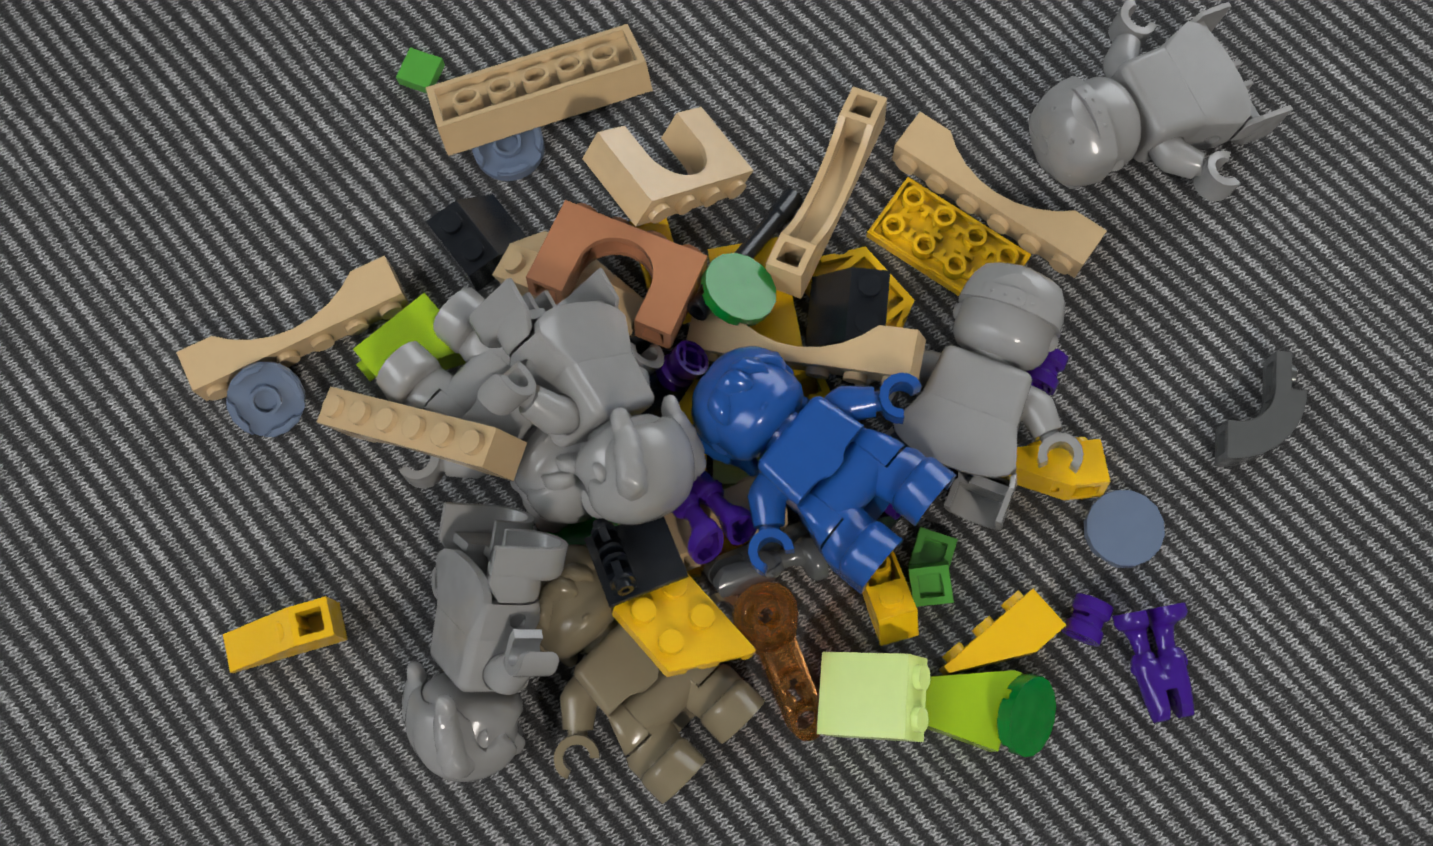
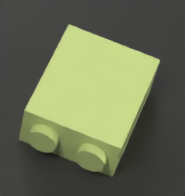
(873, 696)

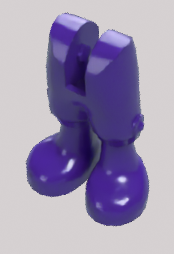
(706, 536)
(1159, 673)

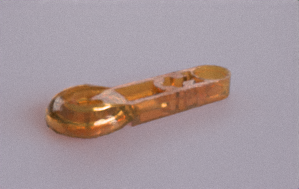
(779, 650)

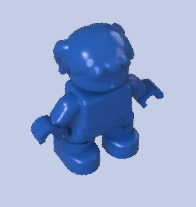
(815, 459)

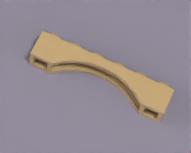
(809, 232)
(1057, 236)
(364, 298)
(868, 356)
(423, 431)

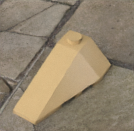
(521, 255)

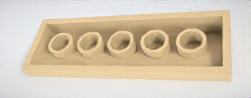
(538, 89)

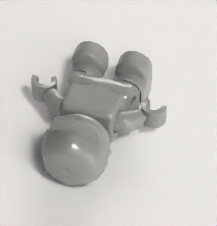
(1151, 109)
(982, 391)

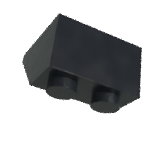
(475, 236)
(846, 305)

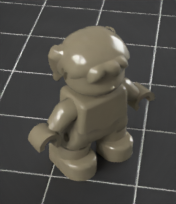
(629, 688)

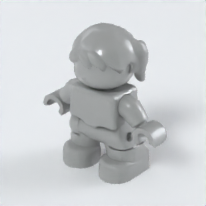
(415, 378)
(589, 385)
(482, 640)

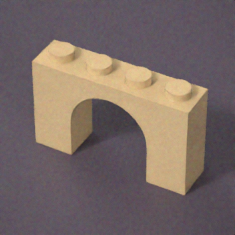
(652, 192)

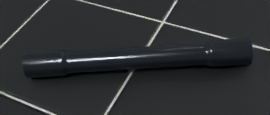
(777, 216)

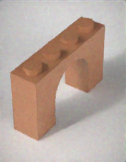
(585, 235)

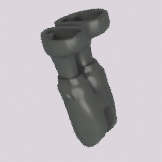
(733, 571)

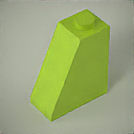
(409, 325)
(968, 706)

